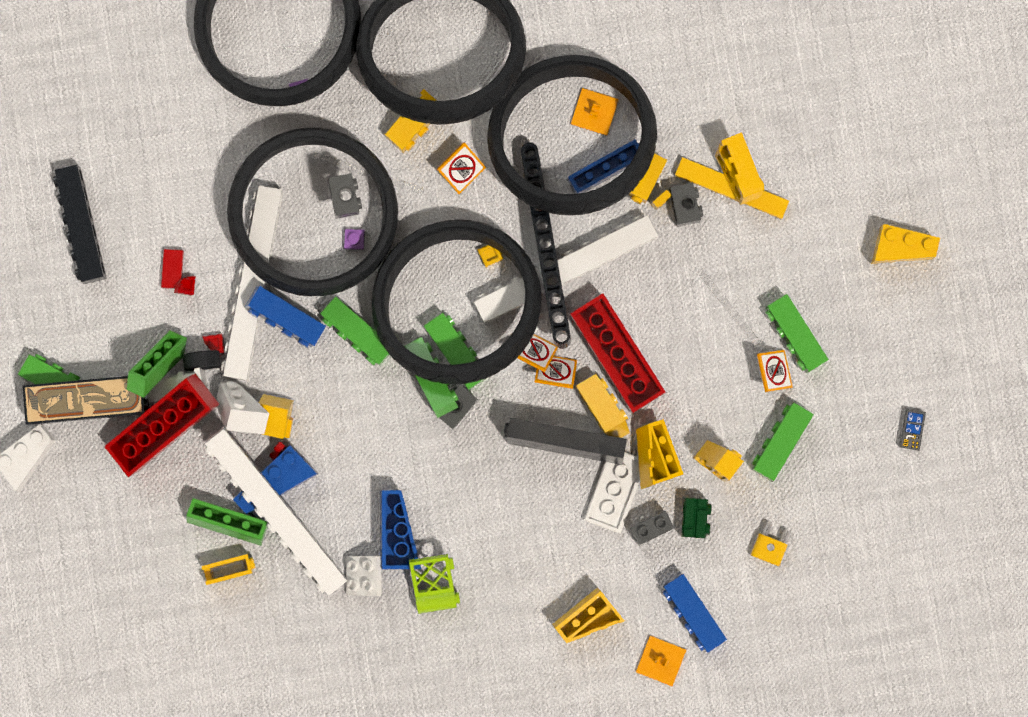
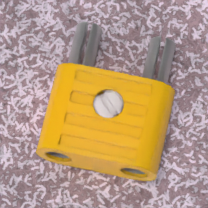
(769, 548)

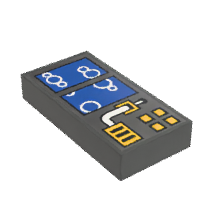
(912, 429)

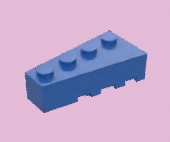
(283, 474)
(395, 532)

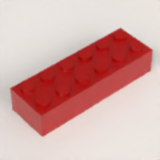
(617, 353)
(161, 425)

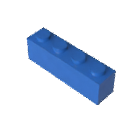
(603, 168)
(285, 316)
(694, 613)

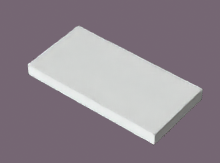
(614, 494)

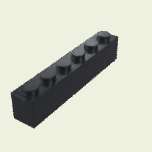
(80, 224)

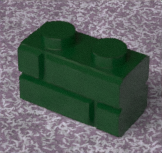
(695, 518)

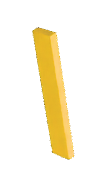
(718, 183)

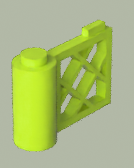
(434, 598)

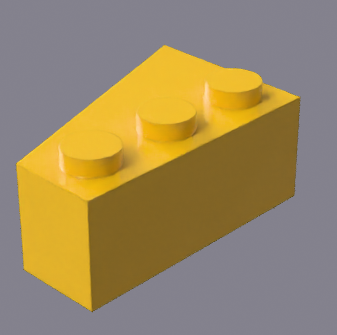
(406, 131)
(739, 168)
(900, 245)
(603, 406)
(656, 455)
(719, 460)
(587, 616)

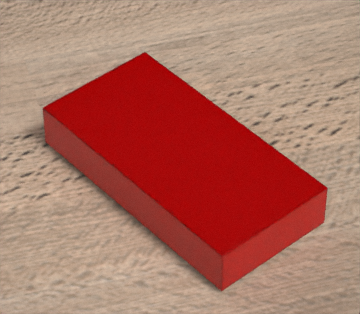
(172, 268)

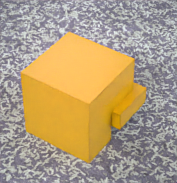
(279, 419)

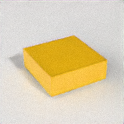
(663, 198)
(489, 255)

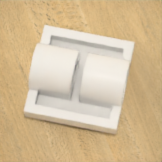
(364, 575)

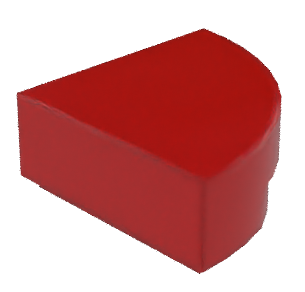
(186, 286)
(215, 342)
(278, 449)

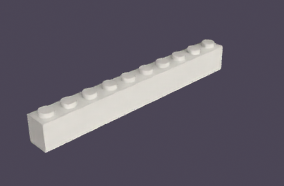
(571, 266)
(245, 326)
(275, 510)

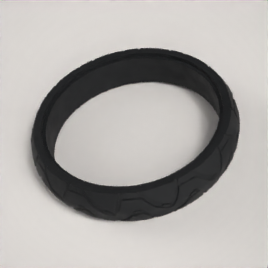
(283, 96)
(440, 111)
(331, 139)
(584, 202)
(425, 238)

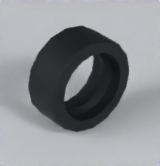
(201, 359)

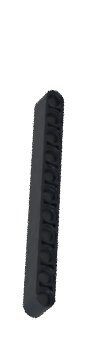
(549, 253)

